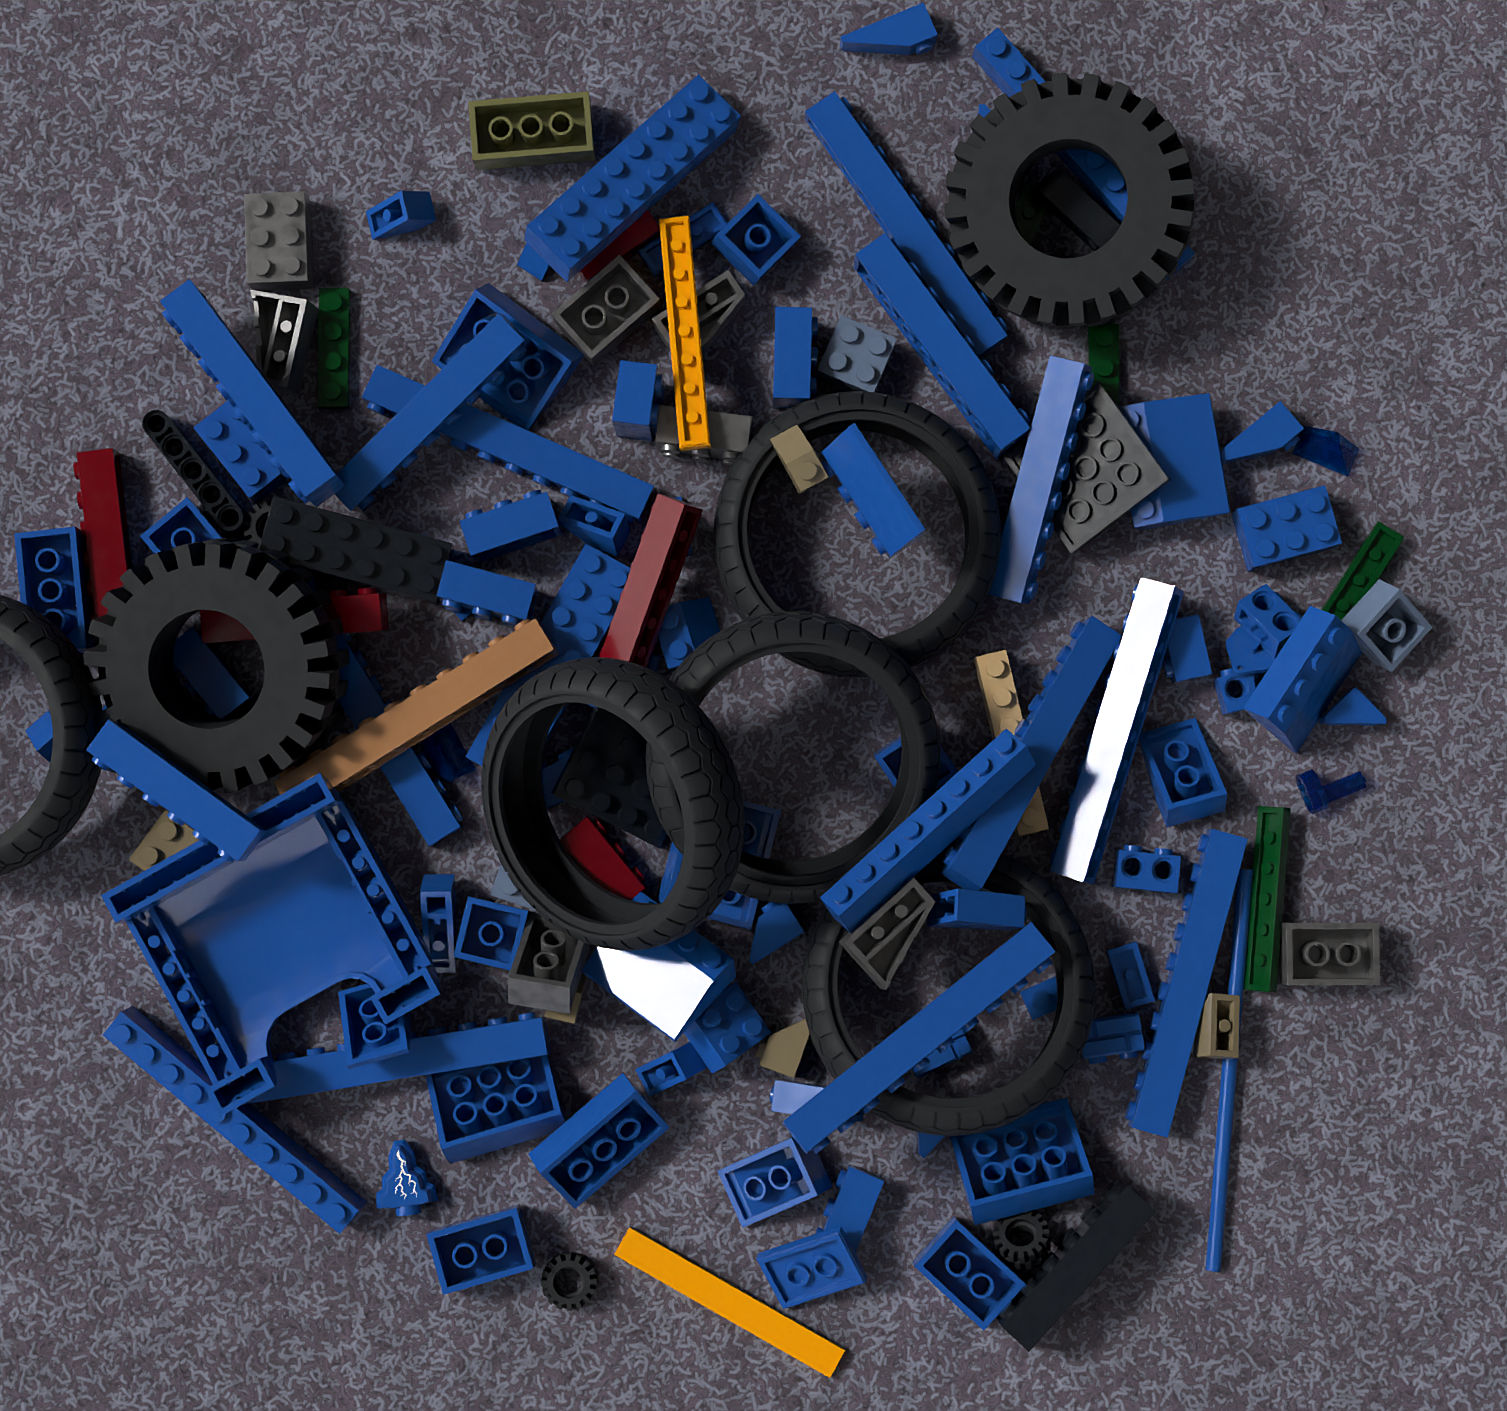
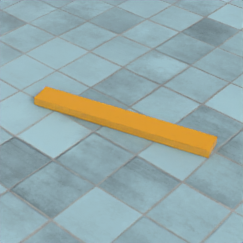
(684, 333)
(729, 1302)

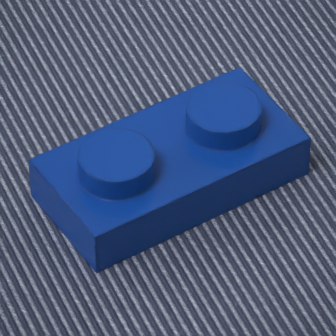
(1130, 975)
(1040, 998)

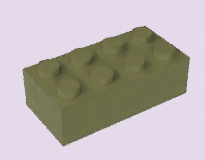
(531, 130)

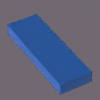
(704, 227)

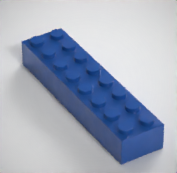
(632, 178)
(941, 345)
(248, 388)
(574, 622)

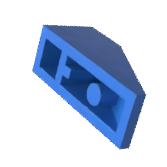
(897, 34)
(1265, 436)
(439, 919)

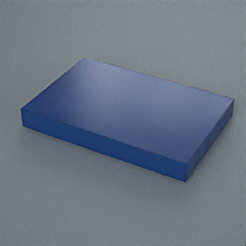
(812, 1267)

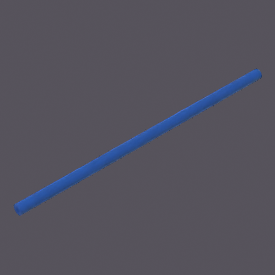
(1228, 1078)

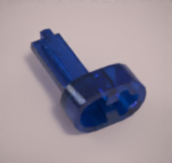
(1317, 796)

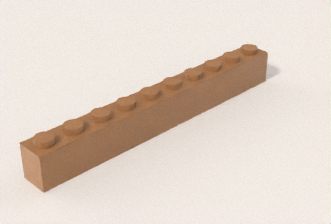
(427, 709)

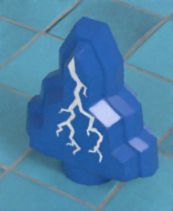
(405, 1183)

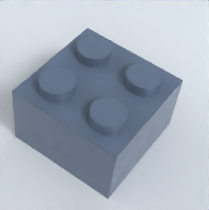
(856, 356)
(1386, 625)

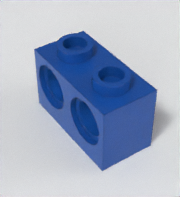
(1268, 623)
(1247, 683)
(1146, 877)

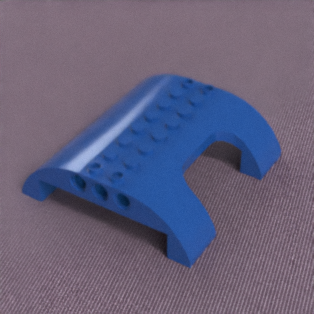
(273, 931)

